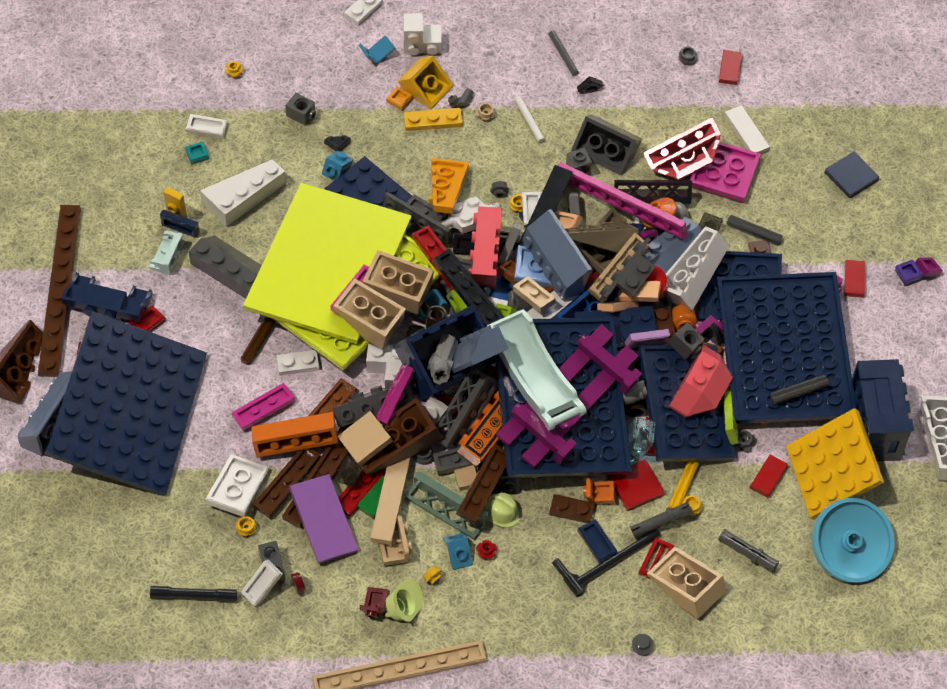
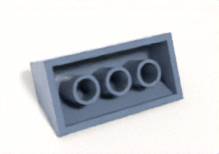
(668, 248)
(557, 255)
(478, 347)
(38, 430)

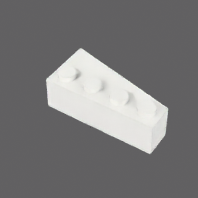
(242, 192)
(695, 268)
(935, 422)

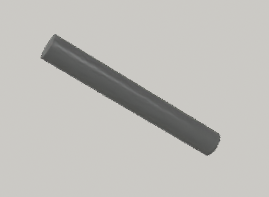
(562, 51)

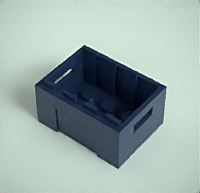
(419, 348)
(883, 406)

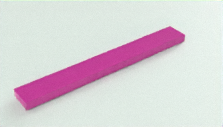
(627, 203)

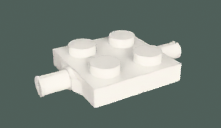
(463, 214)

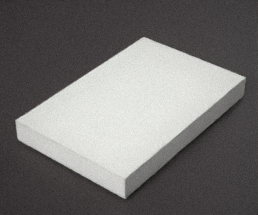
(237, 485)

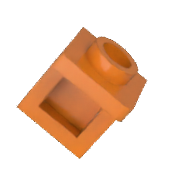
(599, 492)

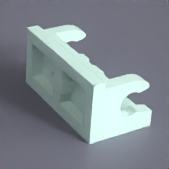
(167, 252)

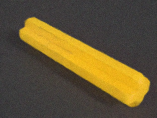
(683, 484)

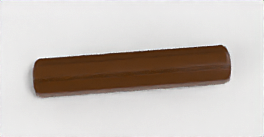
(257, 340)

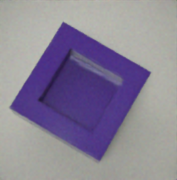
(908, 272)

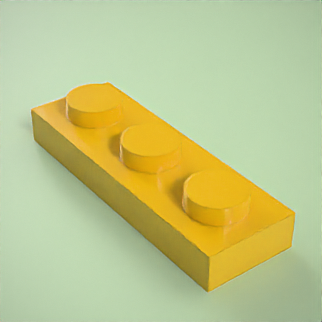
(432, 119)

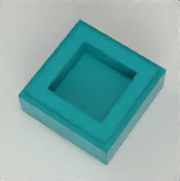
(197, 152)

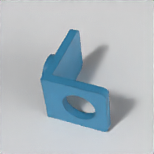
(378, 50)
(458, 550)

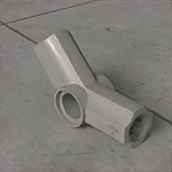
(441, 360)

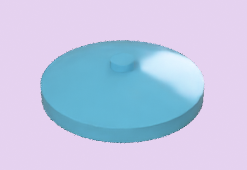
(853, 540)

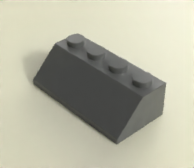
(225, 264)

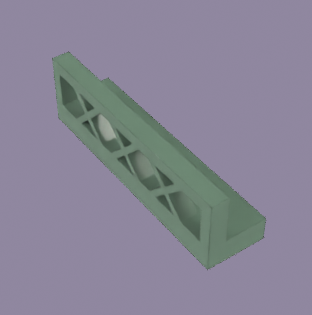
(447, 498)

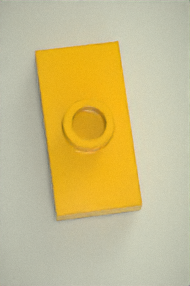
(174, 202)

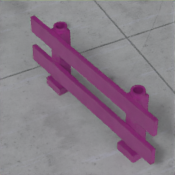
(613, 370)

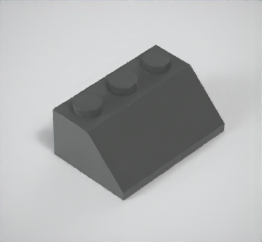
(607, 143)

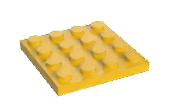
(834, 462)

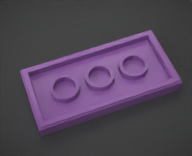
(323, 519)

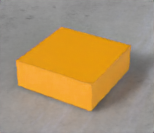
(399, 98)

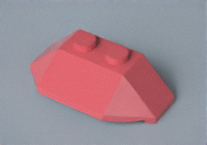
(686, 151)
(702, 385)

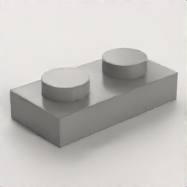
(513, 236)

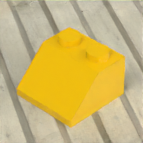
(426, 81)

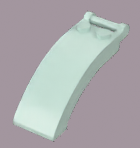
(536, 372)

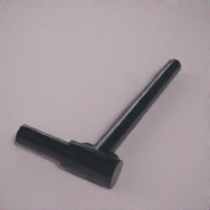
(577, 583)

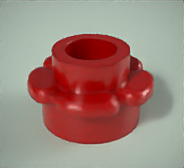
(482, 553)

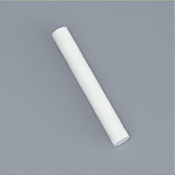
(529, 119)

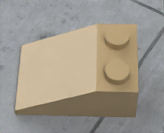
(399, 280)
(369, 313)
(688, 581)

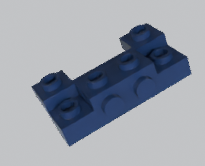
(107, 301)

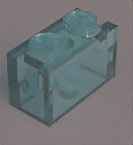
(639, 440)

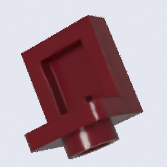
(375, 602)

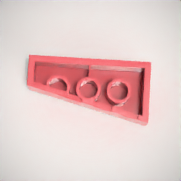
(486, 245)

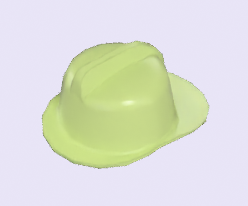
(502, 510)
(404, 601)

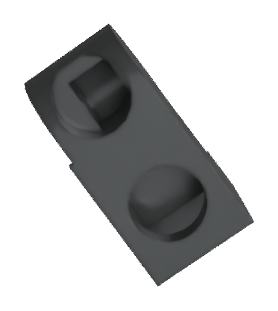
(271, 552)

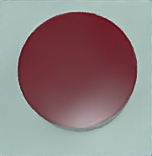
(298, 583)

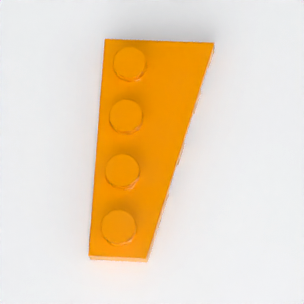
(447, 183)

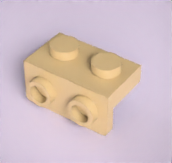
(400, 549)

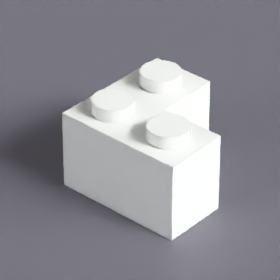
(420, 37)
(384, 362)

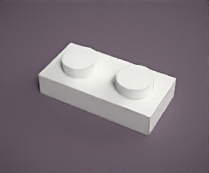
(361, 10)
(297, 362)

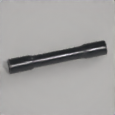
(168, 592)

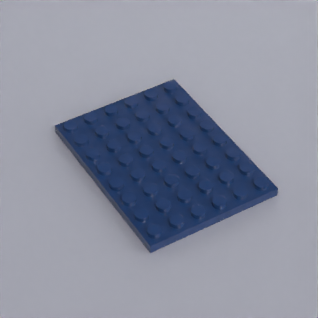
(781, 335)
(126, 404)
(599, 433)

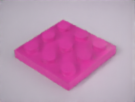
(729, 173)

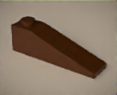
(17, 361)
(411, 433)

